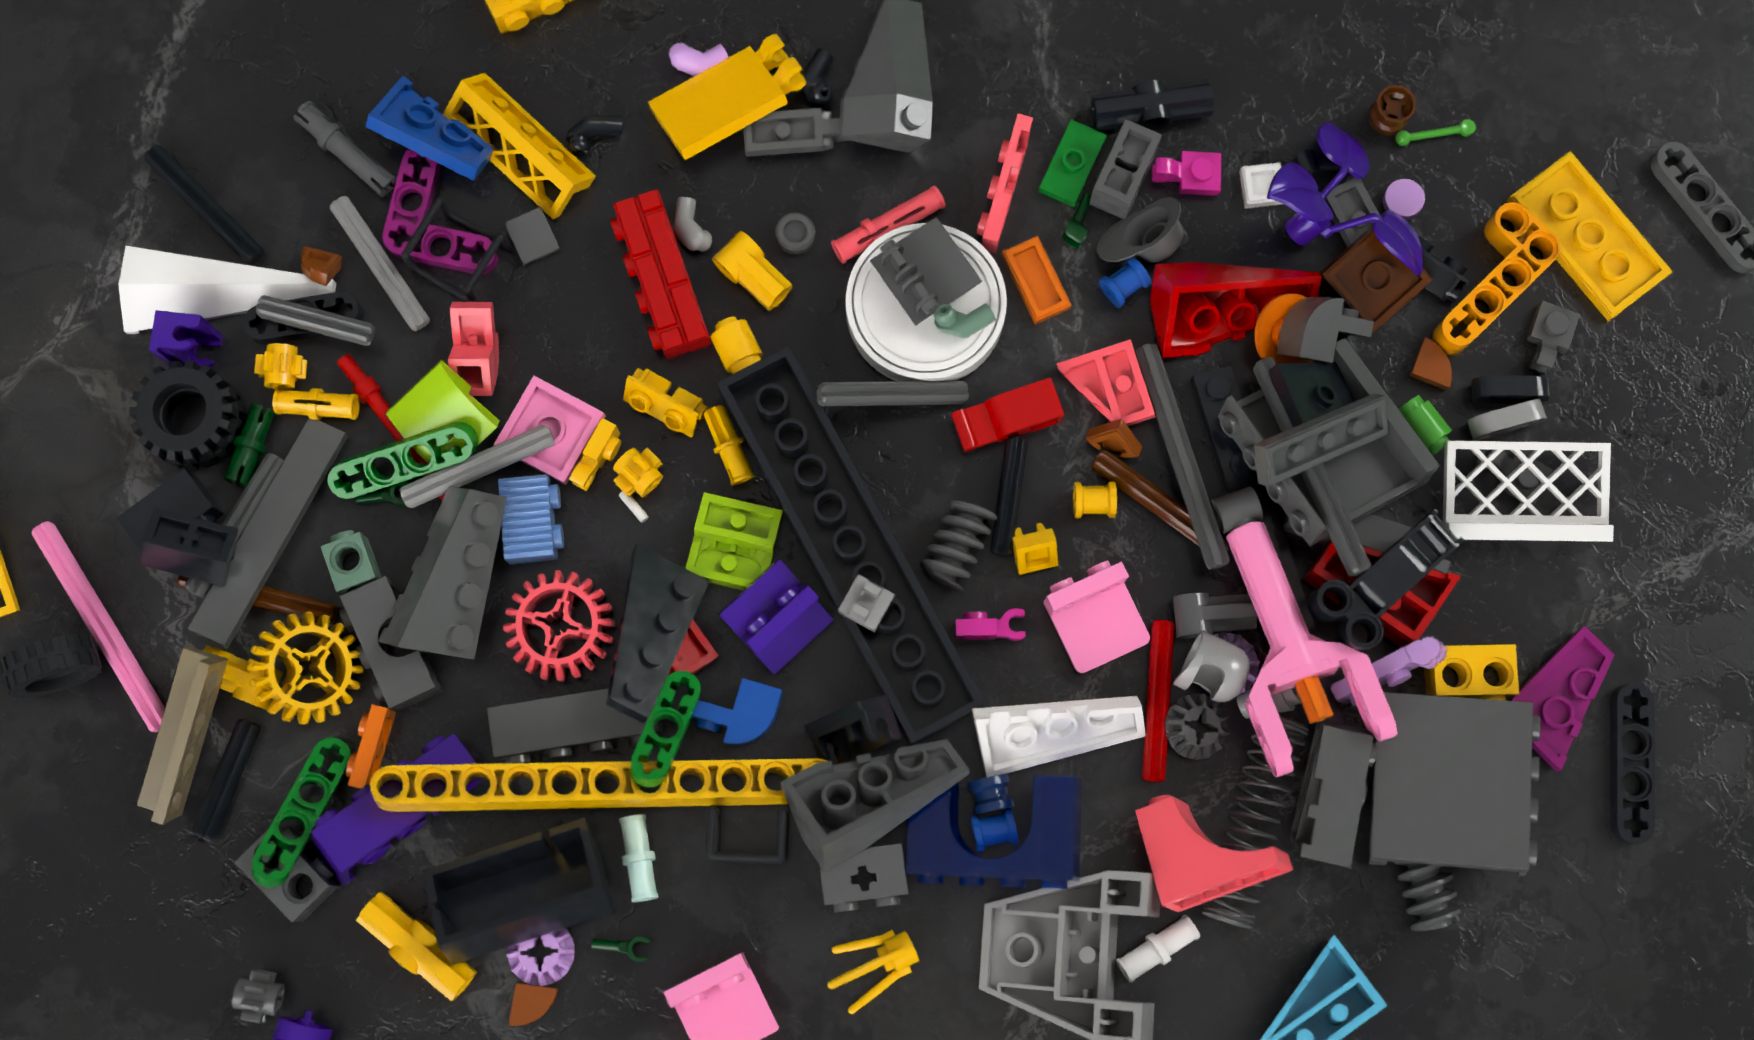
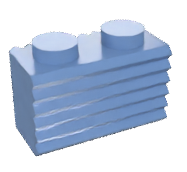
(529, 519)

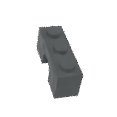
(399, 679)

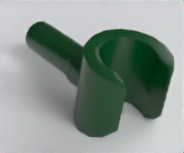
(1075, 232)
(383, 496)
(620, 946)

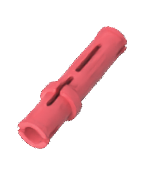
(854, 241)

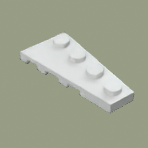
(1045, 732)

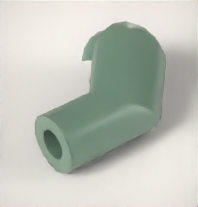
(962, 324)

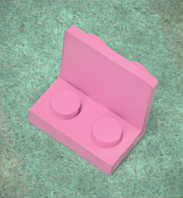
(723, 1003)

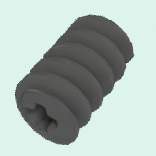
(956, 543)
(1429, 896)

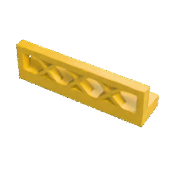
(527, 136)

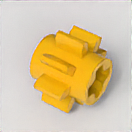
(280, 366)
(638, 472)

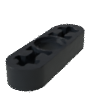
(275, 332)

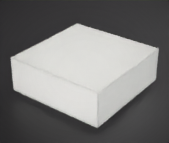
(1256, 183)

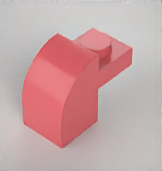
(474, 346)

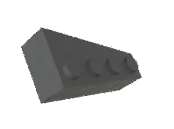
(450, 578)

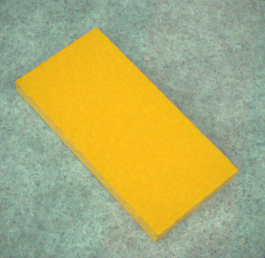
(1595, 237)

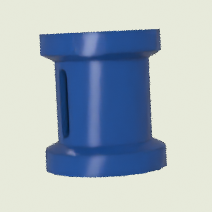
(1125, 282)
(994, 830)

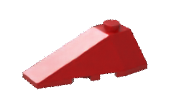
(1215, 302)

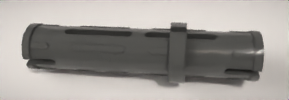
(332, 137)

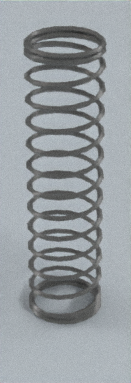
(1238, 916)

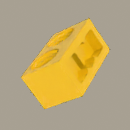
(1469, 665)

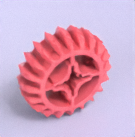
(565, 609)

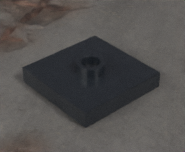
(1310, 389)

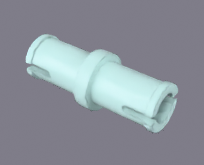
(638, 858)

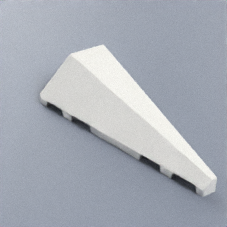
(200, 286)

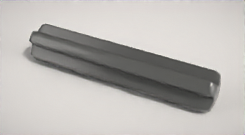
(315, 320)

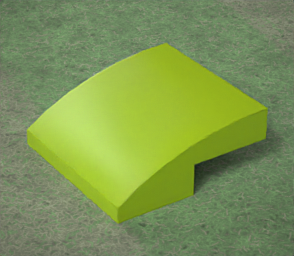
(438, 401)
(733, 541)

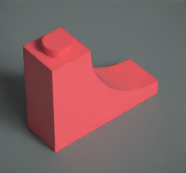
(1191, 866)

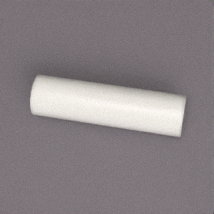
(634, 507)

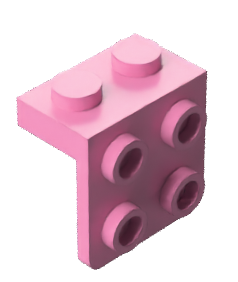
(1096, 617)

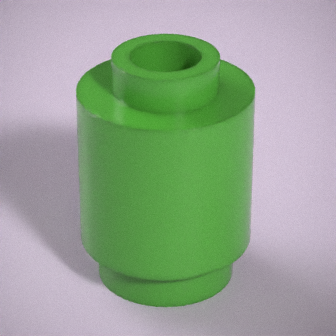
(1426, 423)

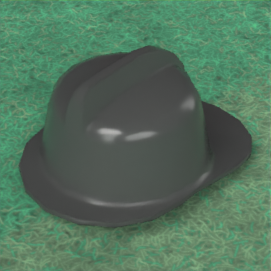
(1147, 234)

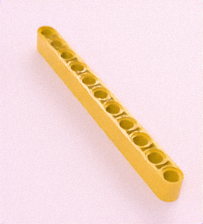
(584, 776)

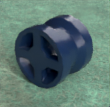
(991, 794)

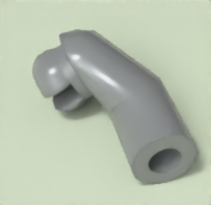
(686, 229)

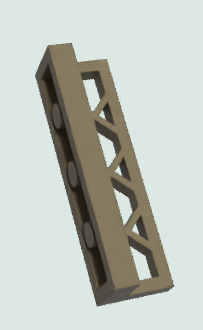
(182, 734)

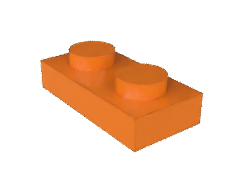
(375, 732)

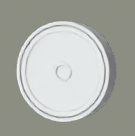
(922, 351)

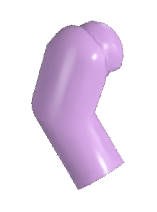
(693, 61)

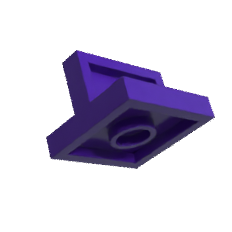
(776, 616)

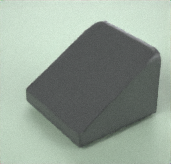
(532, 236)

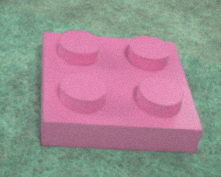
(567, 418)

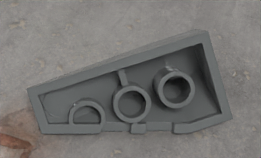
(859, 801)

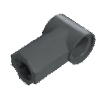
(1212, 614)

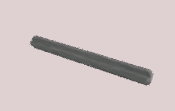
(1182, 457)
(1319, 485)

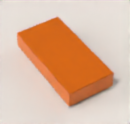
(1036, 280)

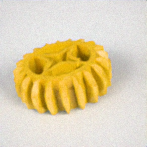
(334, 689)

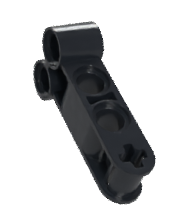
(1384, 581)

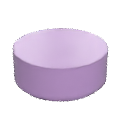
(1404, 198)

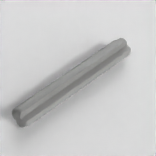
(379, 263)
(477, 466)

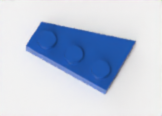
(422, 128)

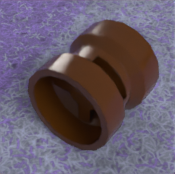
(1397, 102)

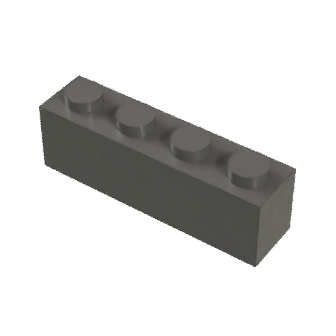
(560, 725)

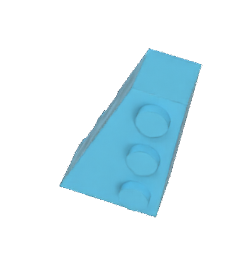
(1328, 1000)

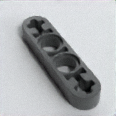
(1702, 212)

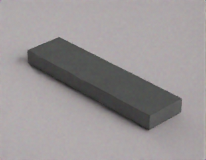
(1321, 439)

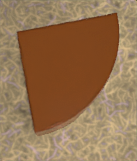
(320, 265)
(1432, 365)
(1116, 438)
(530, 1003)

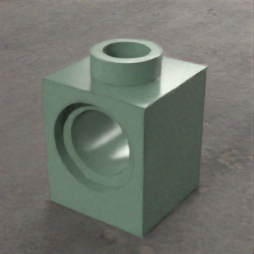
(334, 554)

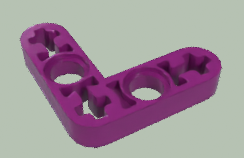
(402, 220)

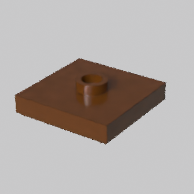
(1373, 279)

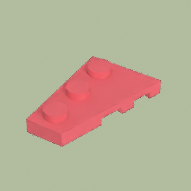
(1003, 187)

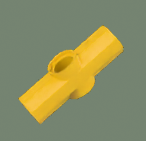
(414, 946)

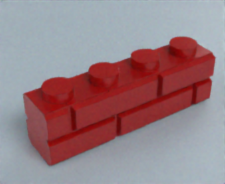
(661, 273)

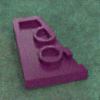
(1564, 691)

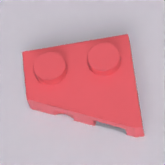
(1111, 382)

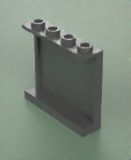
(1363, 477)
(1456, 784)

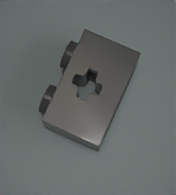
(890, 879)

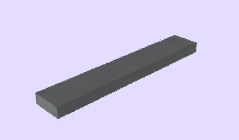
(269, 532)

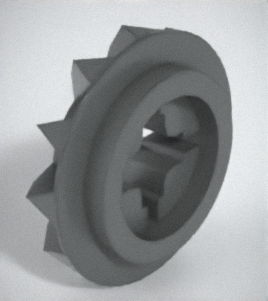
(1184, 738)

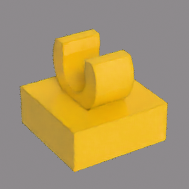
(1035, 550)

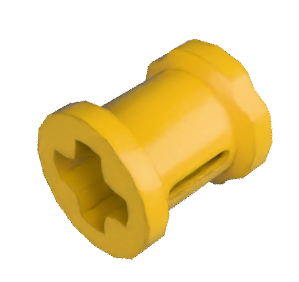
(1094, 499)

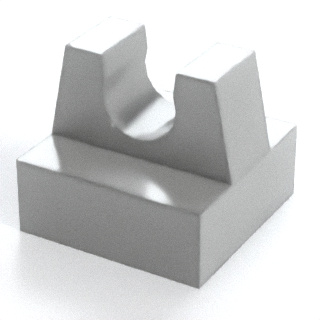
(866, 603)

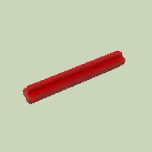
(1158, 700)

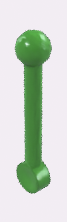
(1466, 129)

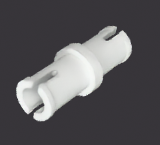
(1158, 948)

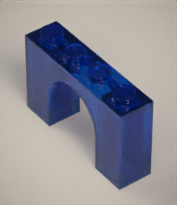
(1047, 854)

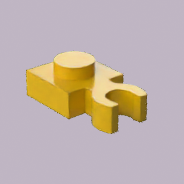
(601, 447)

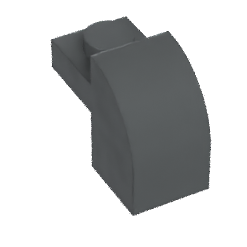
(1314, 325)

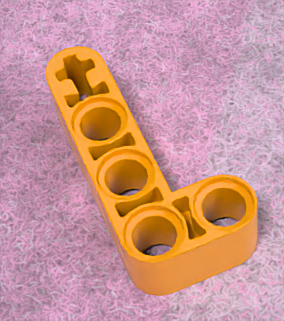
(1492, 288)

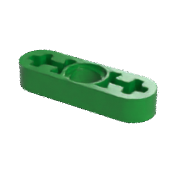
(665, 759)

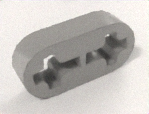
(1506, 419)

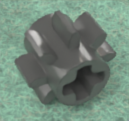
(258, 996)

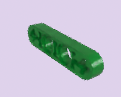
(400, 455)
(299, 810)

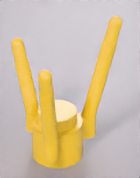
(895, 954)

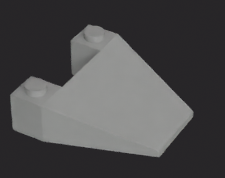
(1059, 953)

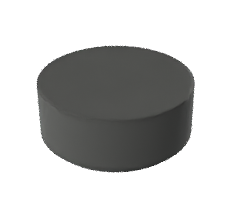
(795, 233)

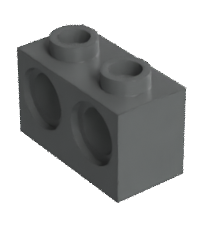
(1125, 169)
(285, 895)

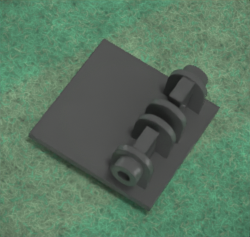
(925, 270)

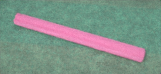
(100, 624)

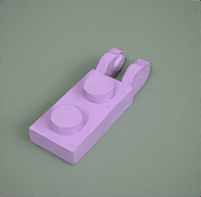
(1397, 666)

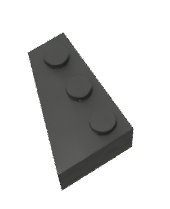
(1332, 793)

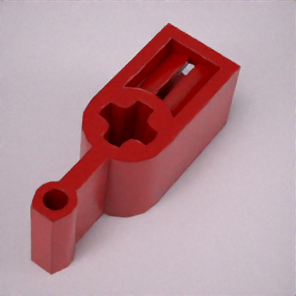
(1009, 415)

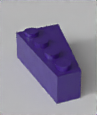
(364, 830)

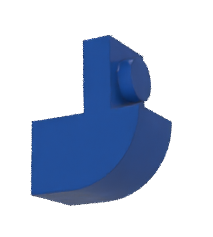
(751, 716)

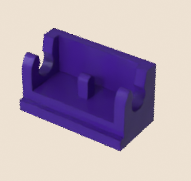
(181, 335)

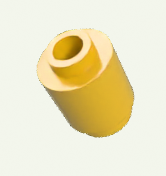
(735, 344)

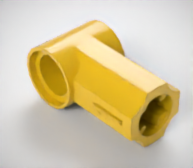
(745, 263)
(237, 678)

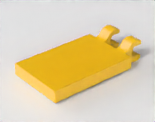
(727, 96)

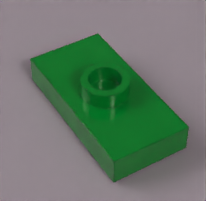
(1072, 163)

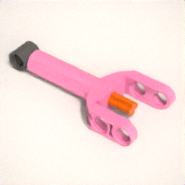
(1295, 654)

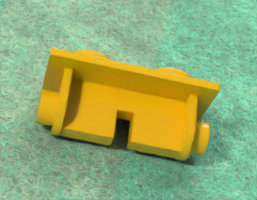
(647, 394)

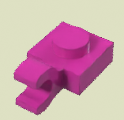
(1196, 172)
(977, 626)

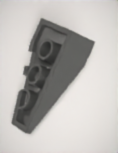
(891, 84)

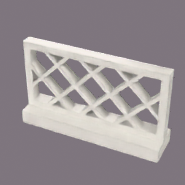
(1534, 526)

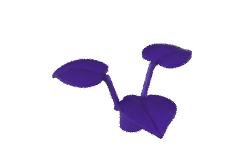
(1299, 191)

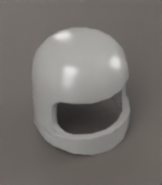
(1215, 666)

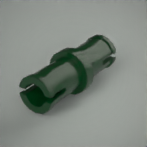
(249, 445)

